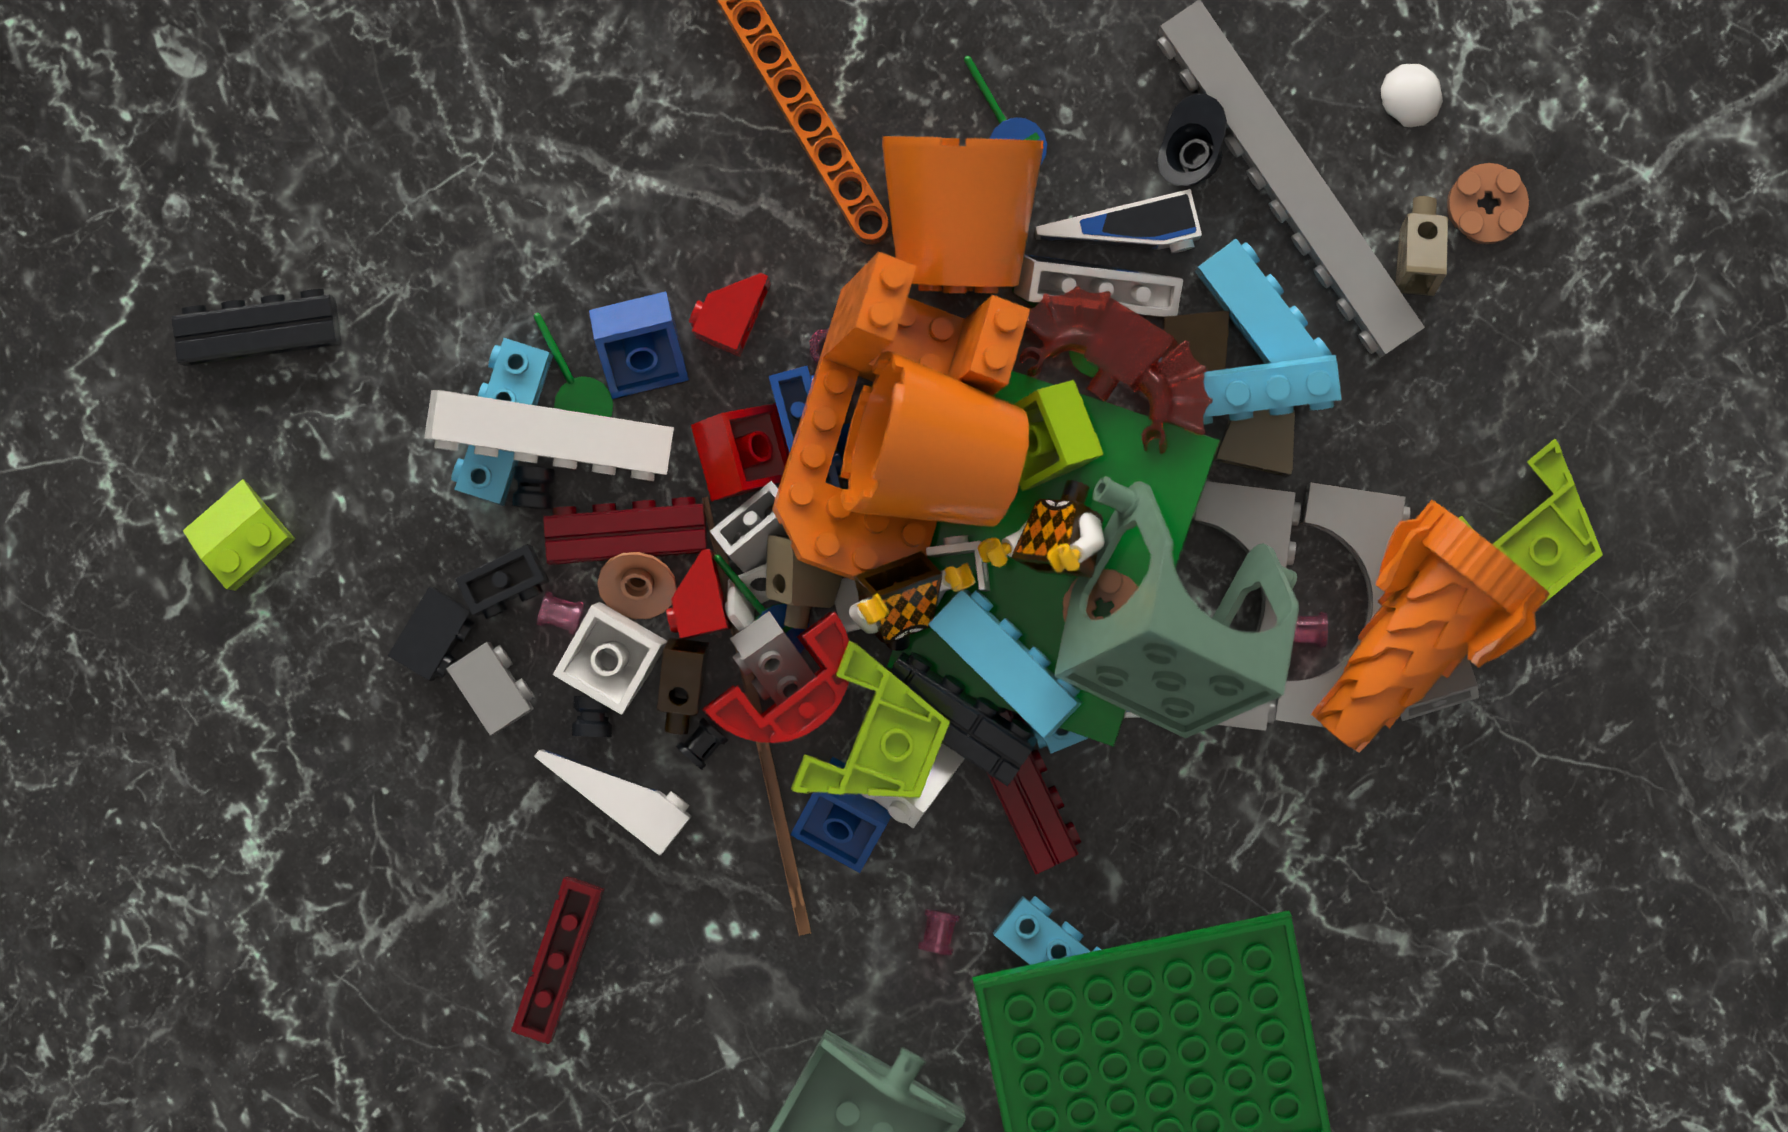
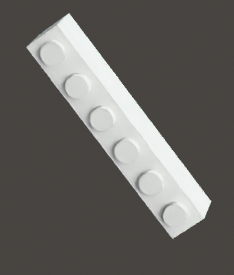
(548, 433)

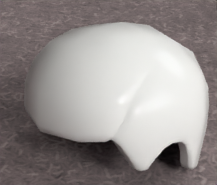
(1411, 94)

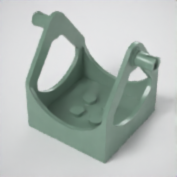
(1160, 648)
(859, 1093)

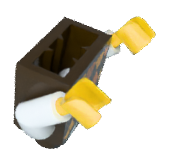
(1056, 537)
(904, 597)

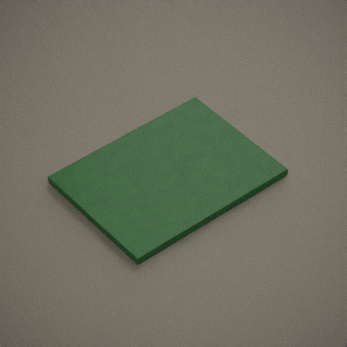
(1036, 599)
(1158, 1036)

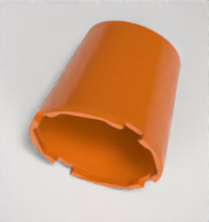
(961, 209)
(932, 447)

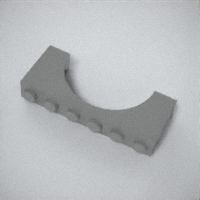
(1250, 519)
(1364, 526)

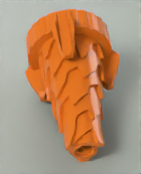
(1440, 601)

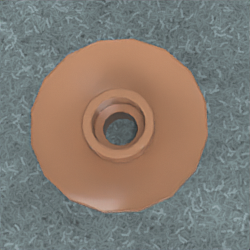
(636, 597)

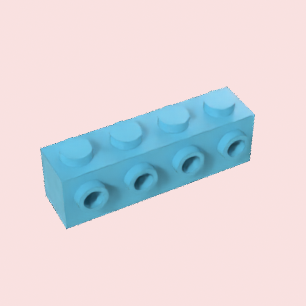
(1257, 307)
(516, 377)
(1272, 387)
(1006, 662)
(1036, 936)

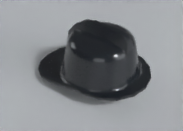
(1193, 141)

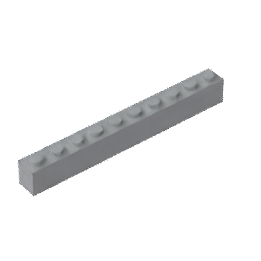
(1290, 181)

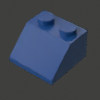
(638, 345)
(842, 825)

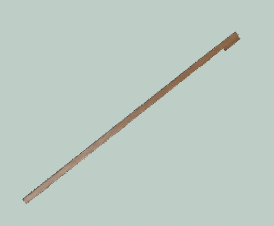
(767, 767)

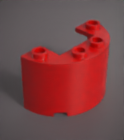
(804, 709)

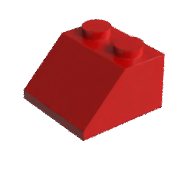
(730, 313)
(741, 450)
(699, 601)

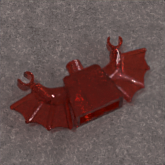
(1124, 352)

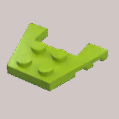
(1556, 537)
(893, 744)

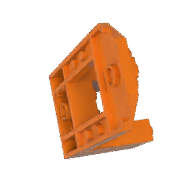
(867, 321)

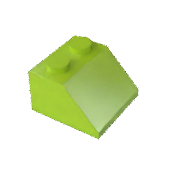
(1058, 434)
(237, 536)

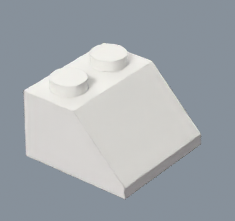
(610, 657)

